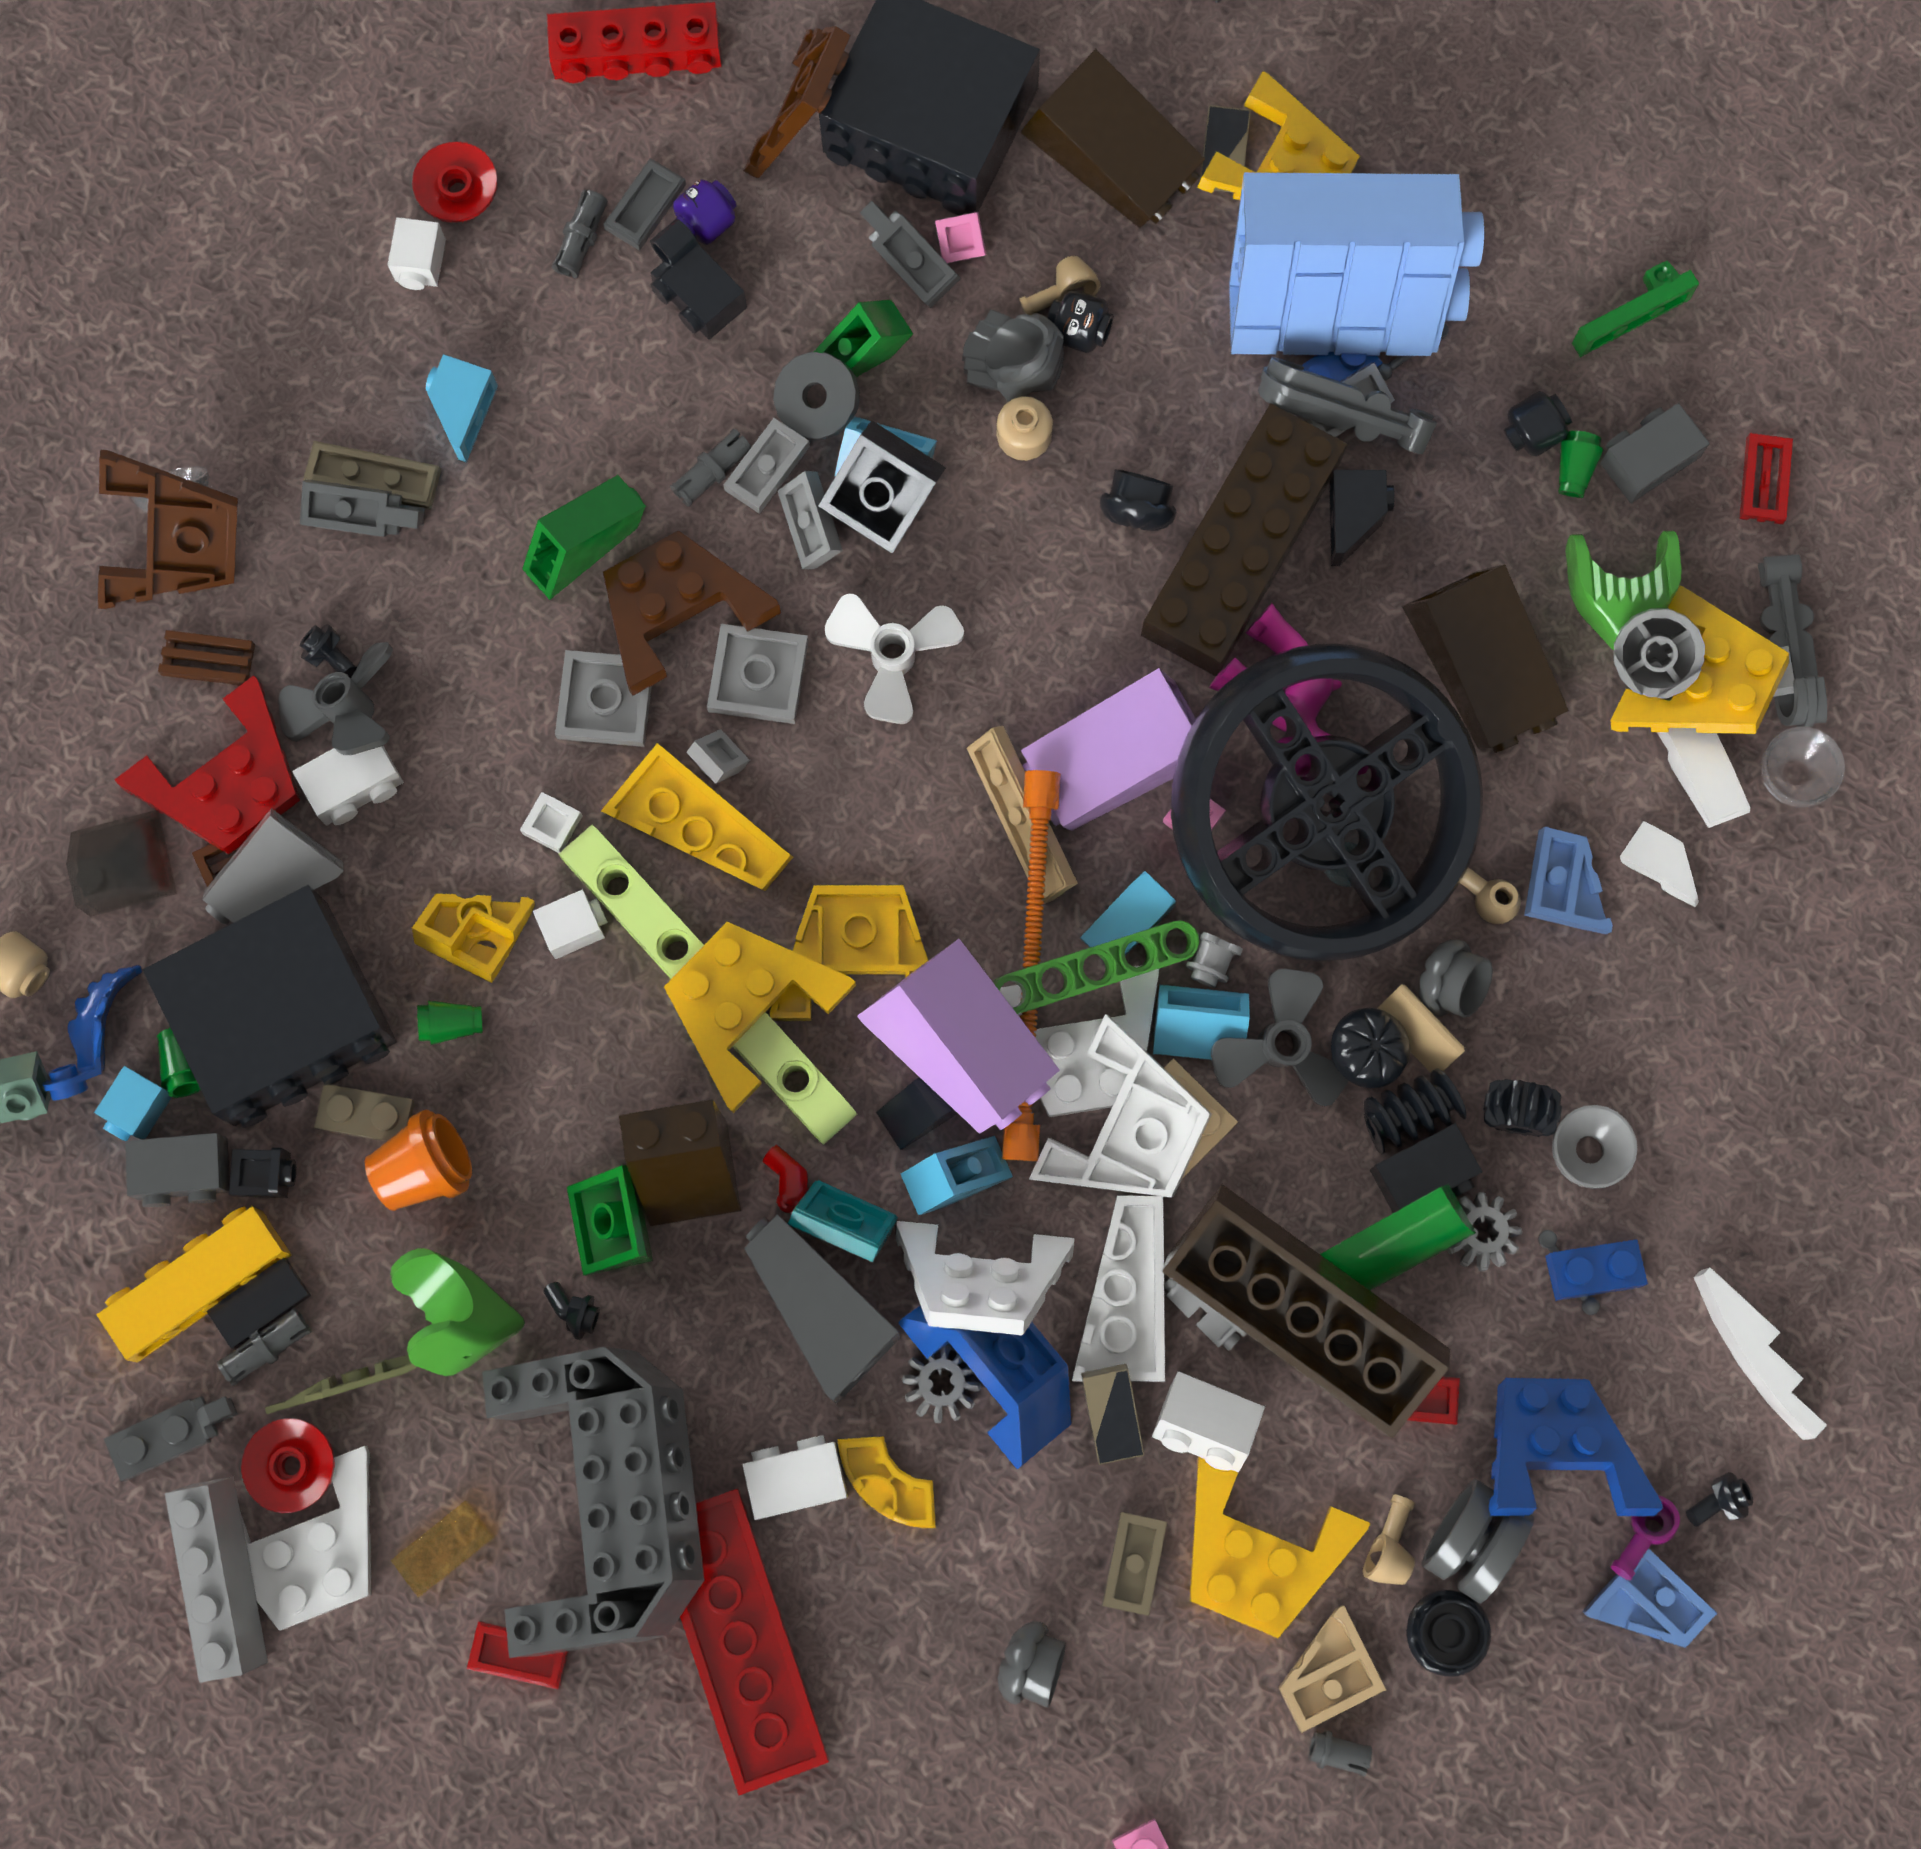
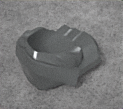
(1014, 354)

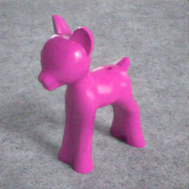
(1306, 696)

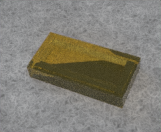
(442, 1549)

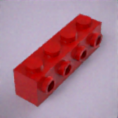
(634, 41)

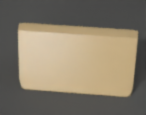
(1427, 1035)

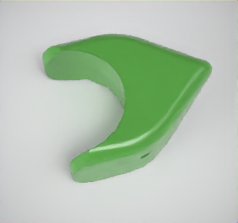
(1611, 601)
(463, 1311)

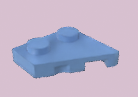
(1564, 883)
(1652, 1604)

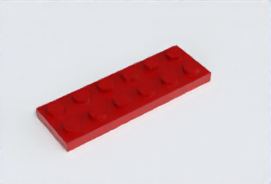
(747, 1655)

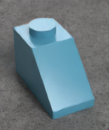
(461, 400)
(955, 1174)

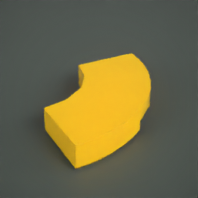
(885, 1485)

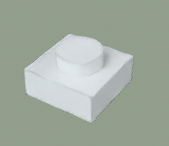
(551, 822)

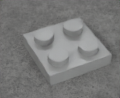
(757, 674)
(598, 703)

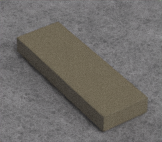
(360, 468)

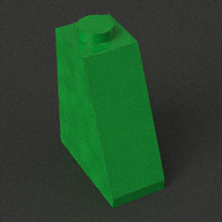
(581, 534)

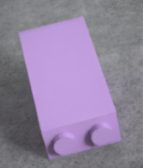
(1114, 749)
(963, 1039)

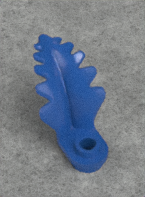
(88, 1035)

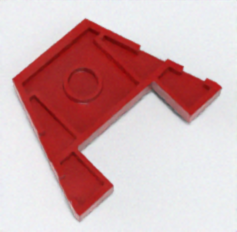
(232, 789)

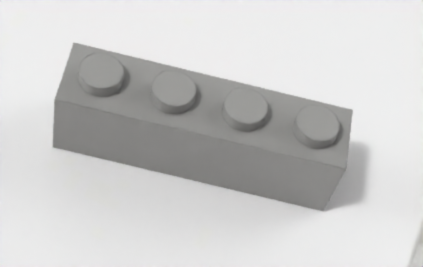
(216, 1579)

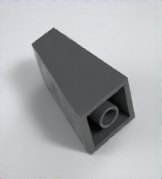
(825, 1314)

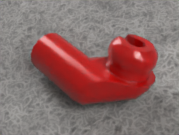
(792, 1180)

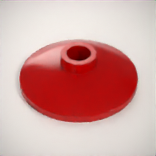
(450, 165)
(265, 1462)

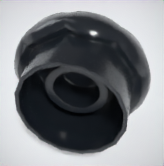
(1138, 502)
(1370, 1048)
(1448, 1633)

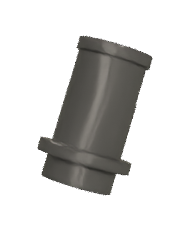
(1339, 1753)

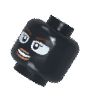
(1082, 320)

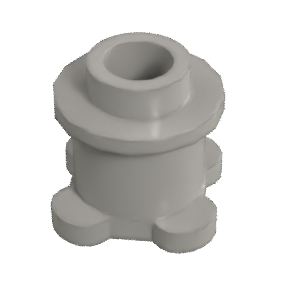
(1212, 959)

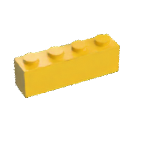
(185, 1289)

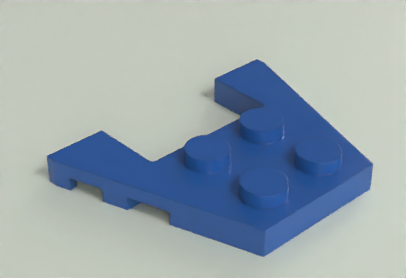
(1561, 1428)

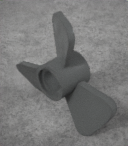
(341, 702)
(1291, 999)

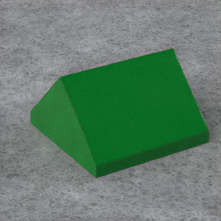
(609, 1222)

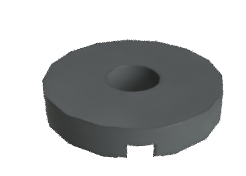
(792, 392)

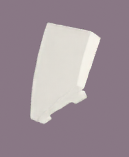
(1663, 860)

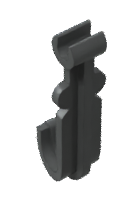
(1343, 406)
(1788, 622)

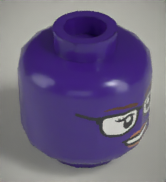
(706, 210)

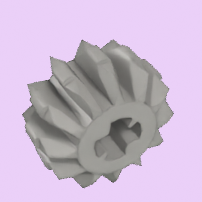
(1497, 1228)
(926, 1385)

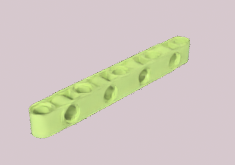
(654, 929)

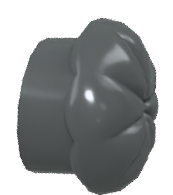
(1454, 980)
(1031, 1665)

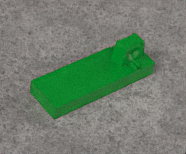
(1665, 292)

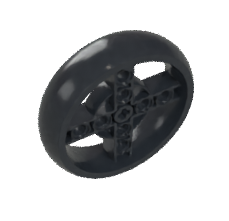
(1395, 904)

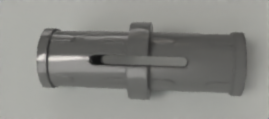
(579, 233)
(711, 467)
(263, 1347)

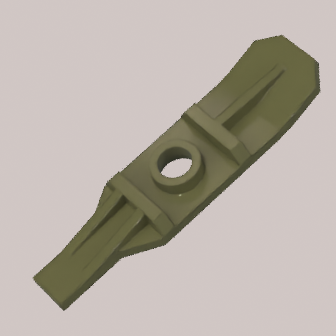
(351, 1380)

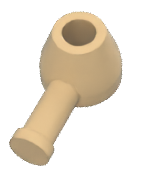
(1070, 274)
(1485, 898)
(1395, 1561)

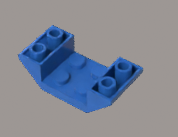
(1017, 1371)

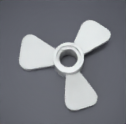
(856, 628)

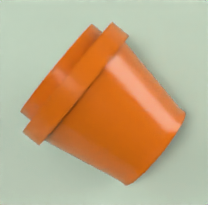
(420, 1163)

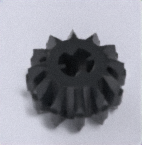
(1522, 1107)

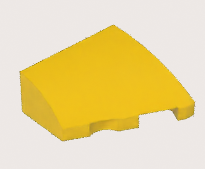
(455, 926)

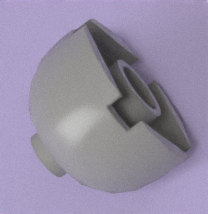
(1659, 653)

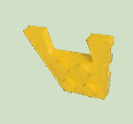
(1300, 146)
(1733, 685)
(854, 933)
(731, 987)
(1253, 1572)

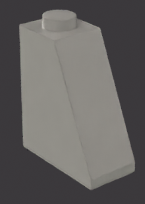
(268, 867)

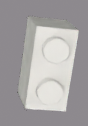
(343, 783)
(1208, 1422)
(795, 1478)

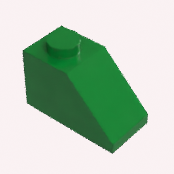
(867, 336)

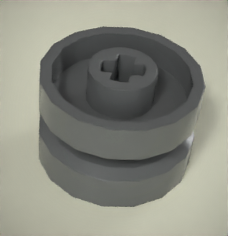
(1476, 1543)

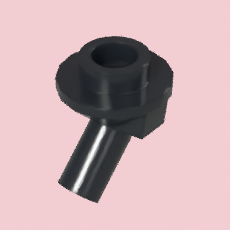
(321, 645)
(578, 1313)
(1729, 1495)

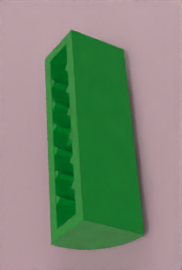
(1402, 1239)

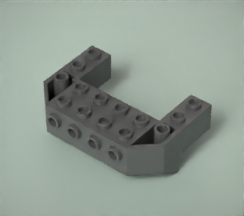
(630, 1493)

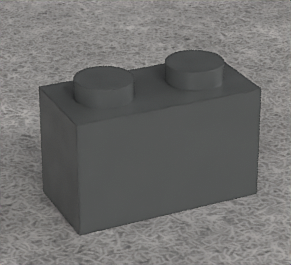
(1653, 452)
(177, 1168)

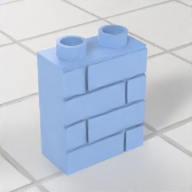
(1350, 263)

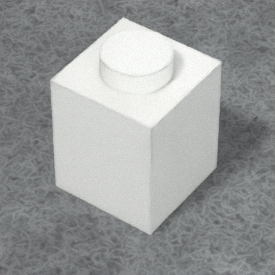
(416, 253)
(571, 923)

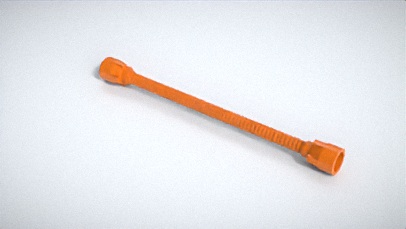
(1041, 797)

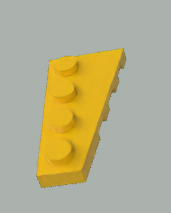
(689, 815)

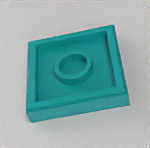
(843, 1220)

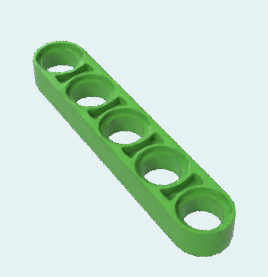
(1115, 965)

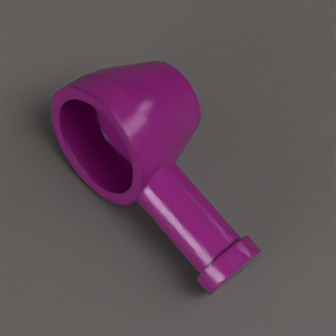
(1643, 1538)

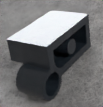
(694, 282)

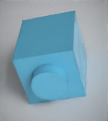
(132, 1105)

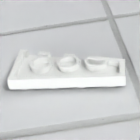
(1128, 1295)

